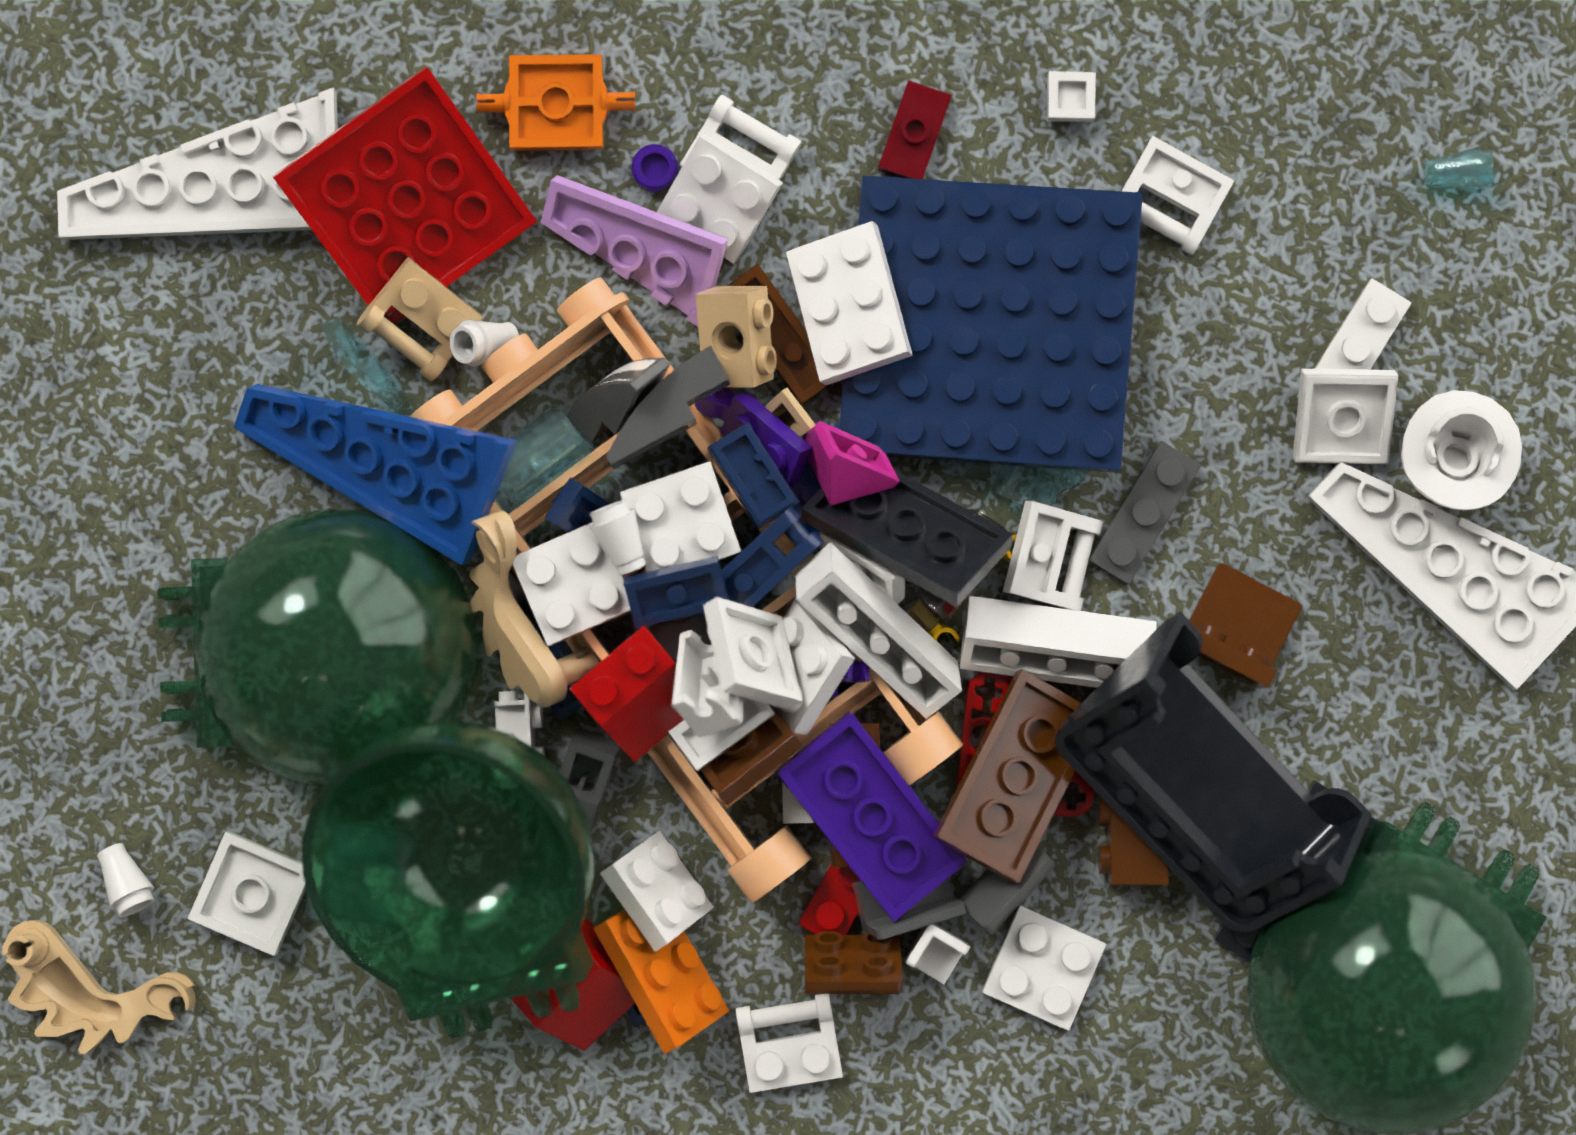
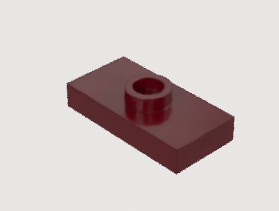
(914, 131)

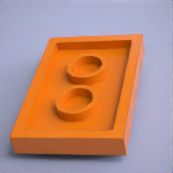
(665, 984)

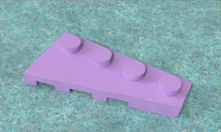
(640, 243)

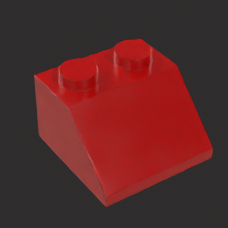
(632, 693)
(601, 1000)

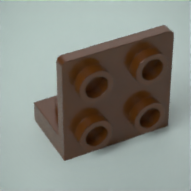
(1243, 624)
(852, 964)

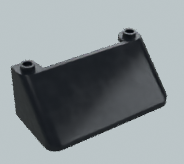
(1208, 787)

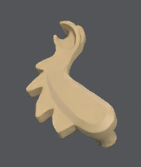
(507, 629)
(74, 999)

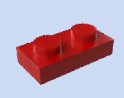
(833, 903)

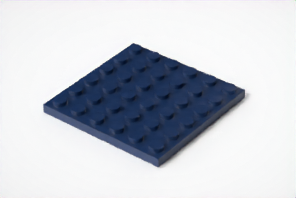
(1010, 321)

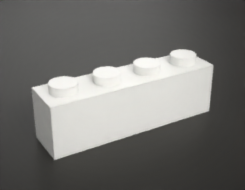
(877, 630)
(1048, 641)

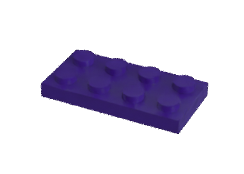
(870, 816)

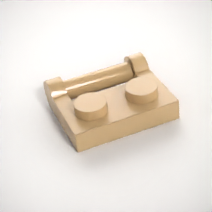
(428, 306)

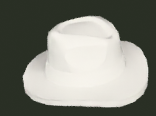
(1461, 450)

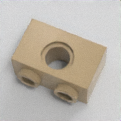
(749, 311)

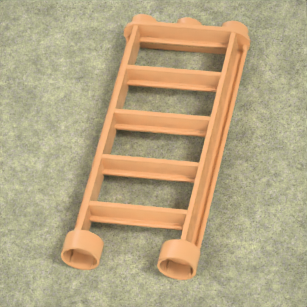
(521, 368)

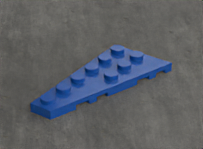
(398, 466)

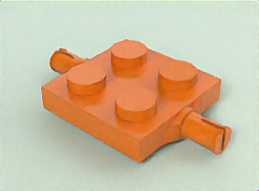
(556, 102)

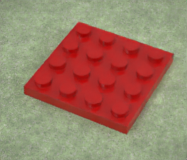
(403, 186)

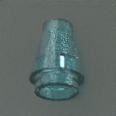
(1461, 171)

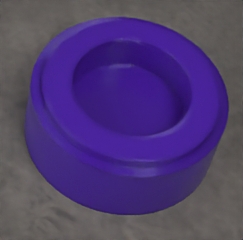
(654, 168)

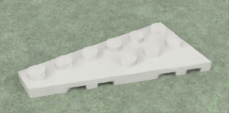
(205, 185)
(1476, 583)

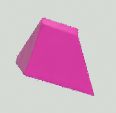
(847, 464)

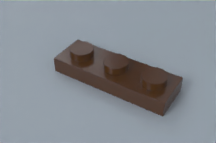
(789, 340)

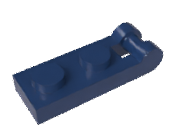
(764, 564)

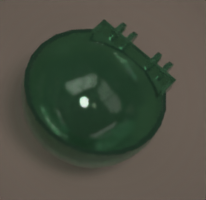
(323, 641)
(490, 876)
(1401, 986)

